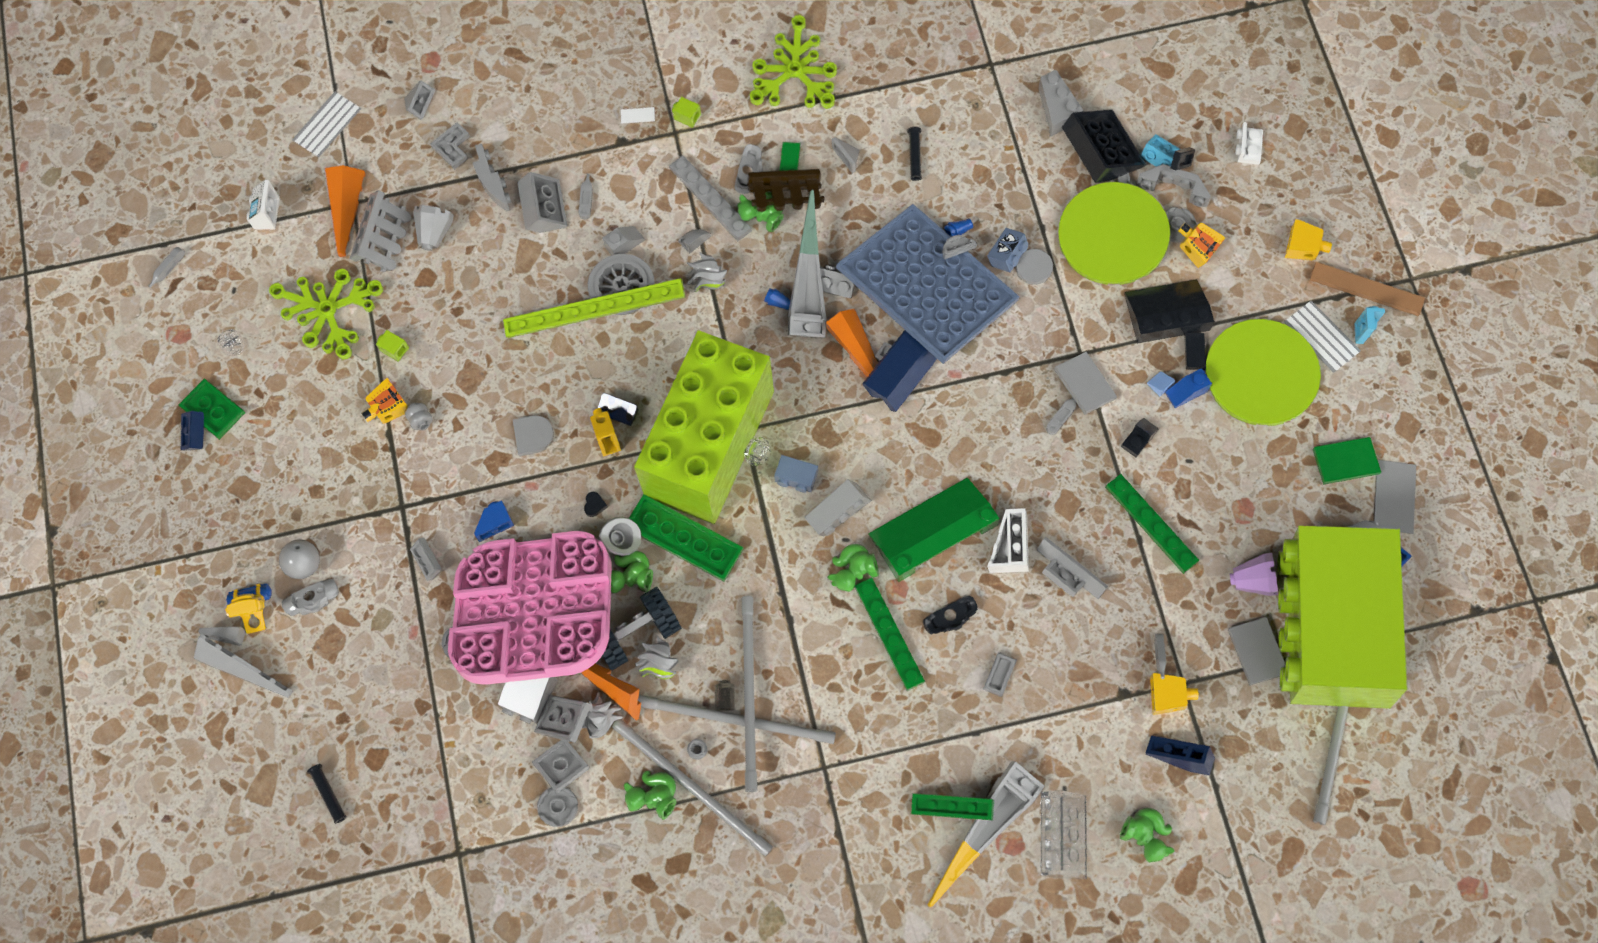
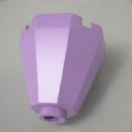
(1256, 576)

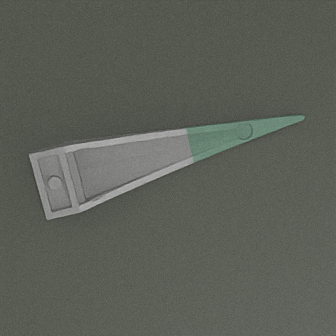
(807, 305)

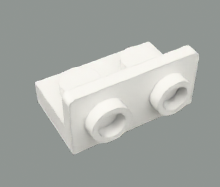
(1249, 144)

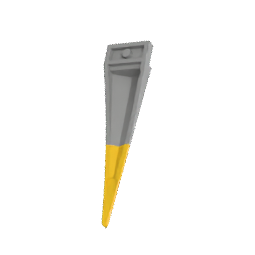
(1011, 796)

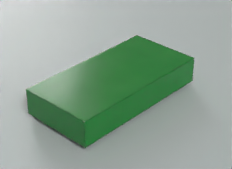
(790, 156)

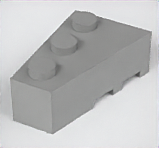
(1057, 101)
(837, 508)

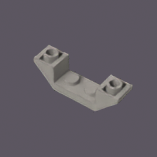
(1184, 179)

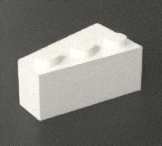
(1011, 546)

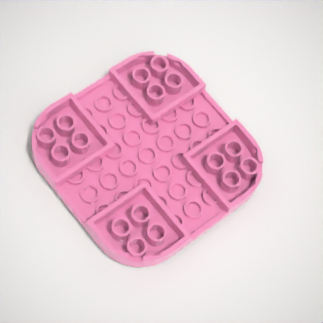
(531, 608)

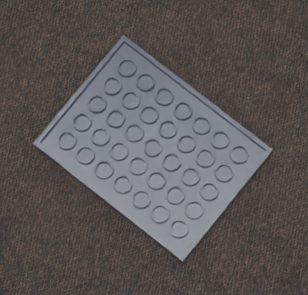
(929, 297)

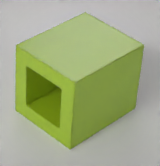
(686, 112)
(392, 345)

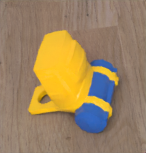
(247, 602)

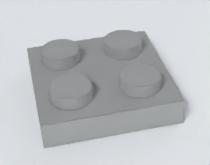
(560, 765)

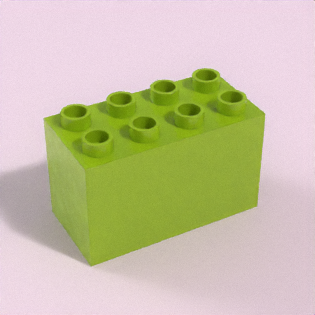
(705, 426)
(1342, 617)

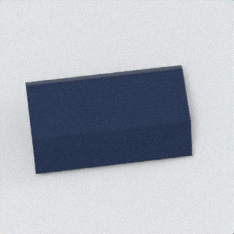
(899, 371)

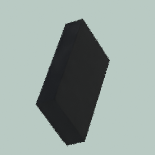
(1182, 158)
(1195, 351)

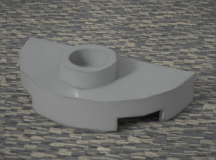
(957, 245)

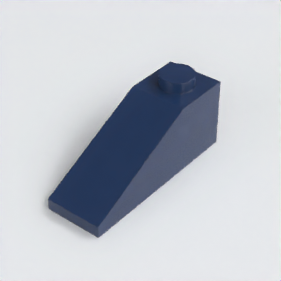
(1182, 754)

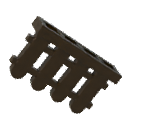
(781, 181)

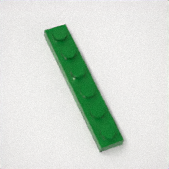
(1152, 523)
(889, 634)

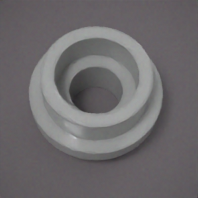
(694, 743)

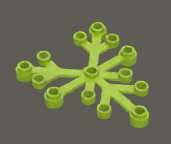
(787, 70)
(337, 334)

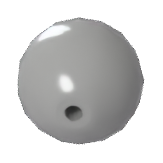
(299, 559)

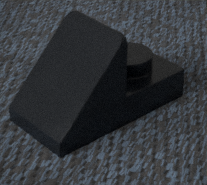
(1139, 437)

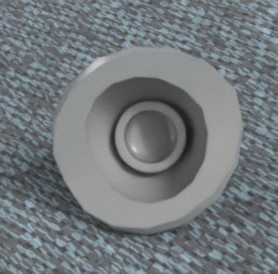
(621, 536)

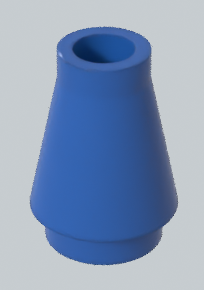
(958, 227)
(777, 299)

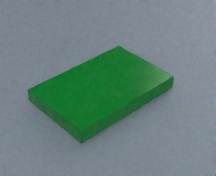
(218, 409)
(1346, 460)

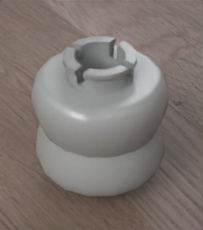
(418, 416)

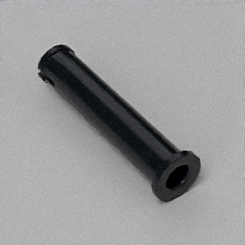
(915, 156)
(327, 793)

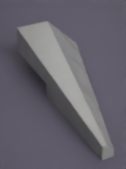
(217, 657)

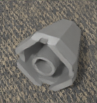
(431, 225)

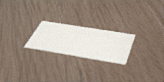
(637, 115)

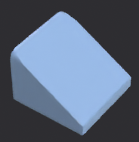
(1161, 383)

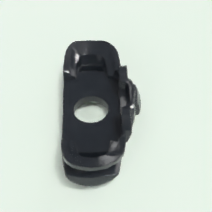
(963, 608)

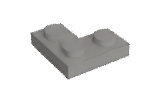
(447, 145)

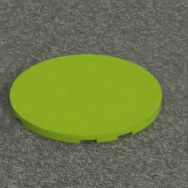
(1114, 233)
(1263, 372)

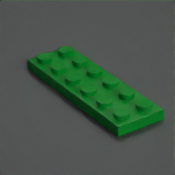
(685, 538)

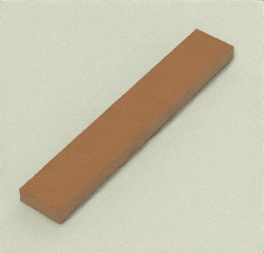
(1367, 289)

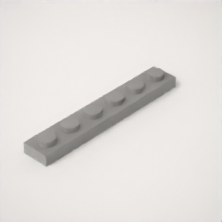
(710, 198)

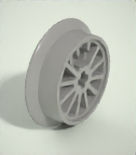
(616, 263)

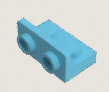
(1159, 151)
(1367, 323)

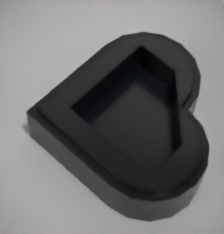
(594, 504)

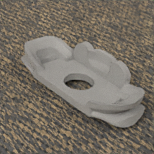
(752, 158)
(323, 592)

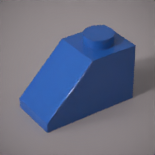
(1189, 388)
(493, 521)

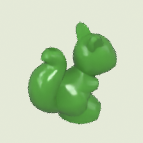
(770, 216)
(860, 564)
(636, 572)
(658, 797)
(1141, 829)

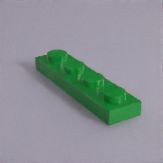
(952, 807)

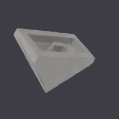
(419, 99)
(846, 153)

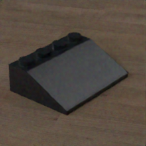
(1102, 144)
(1169, 311)

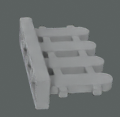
(367, 235)

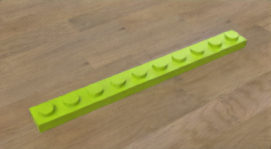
(594, 308)

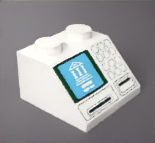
(263, 206)

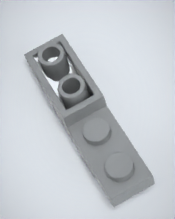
(490, 179)

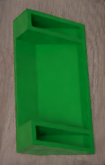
(933, 527)

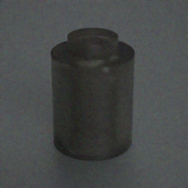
(724, 696)

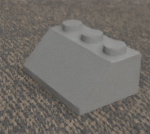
(541, 203)

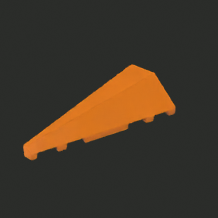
(344, 189)
(850, 334)
(618, 691)

